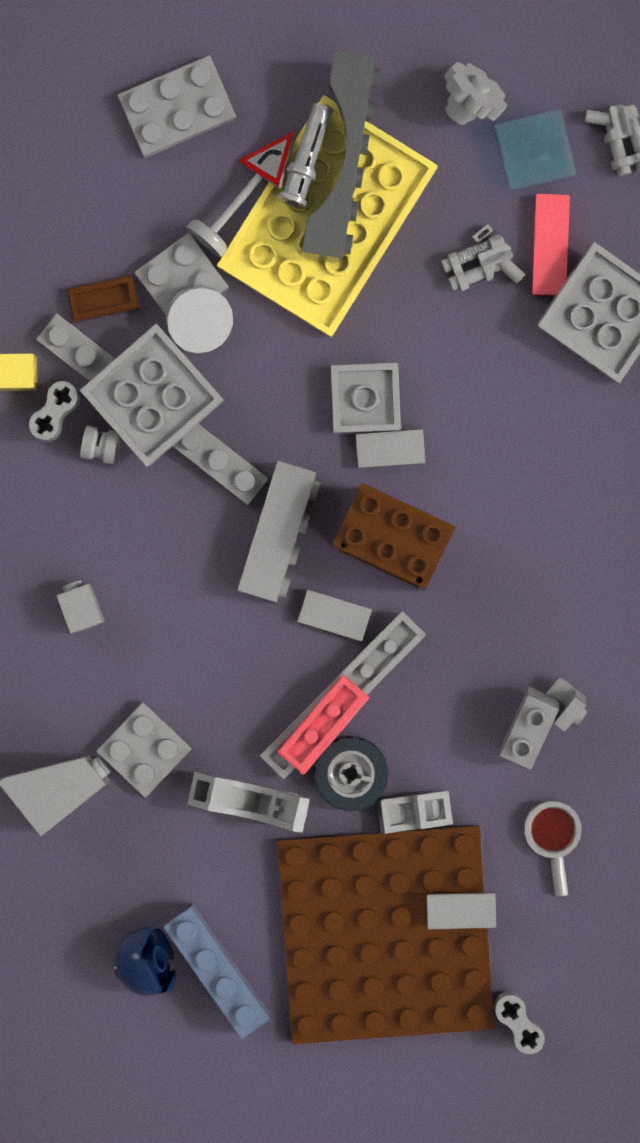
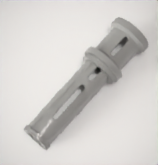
(302, 171)

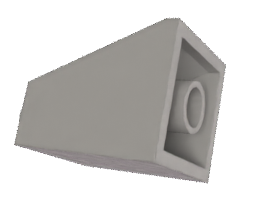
(55, 790)

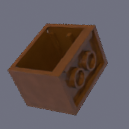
(393, 536)

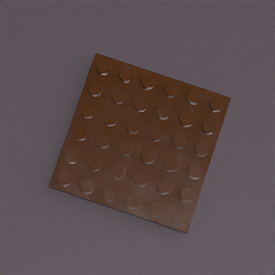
(362, 938)

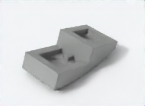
(414, 812)

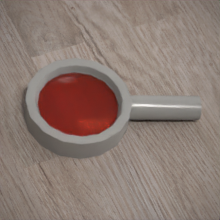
(553, 832)

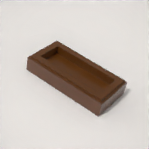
(103, 299)

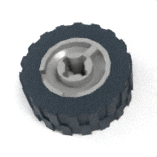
(356, 793)

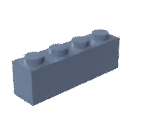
(217, 971)

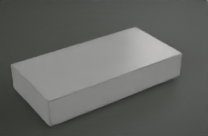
(390, 448)
(334, 615)
(461, 910)

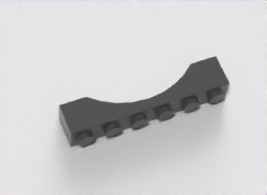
(328, 226)

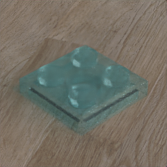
(535, 150)

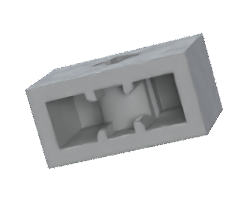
(529, 728)

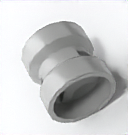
(107, 447)

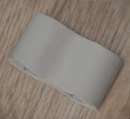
(54, 411)
(519, 1022)

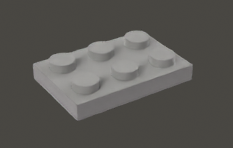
(177, 106)

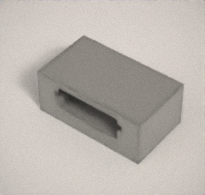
(482, 234)

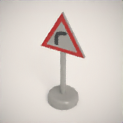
(268, 164)

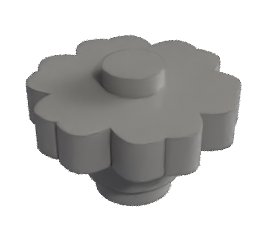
(472, 94)

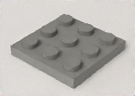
(598, 313)
(151, 395)

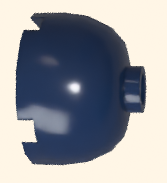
(144, 962)

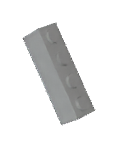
(277, 532)

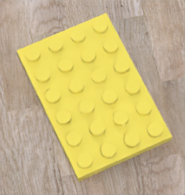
(271, 239)

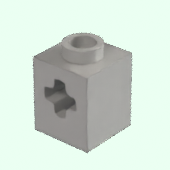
(80, 607)

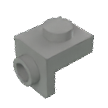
(570, 704)

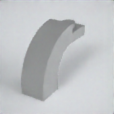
(248, 801)

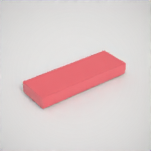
(550, 244)
(323, 724)

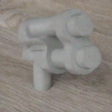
(620, 124)
(492, 257)

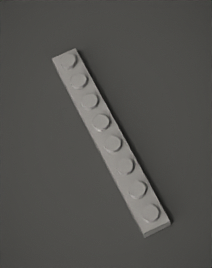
(196, 445)

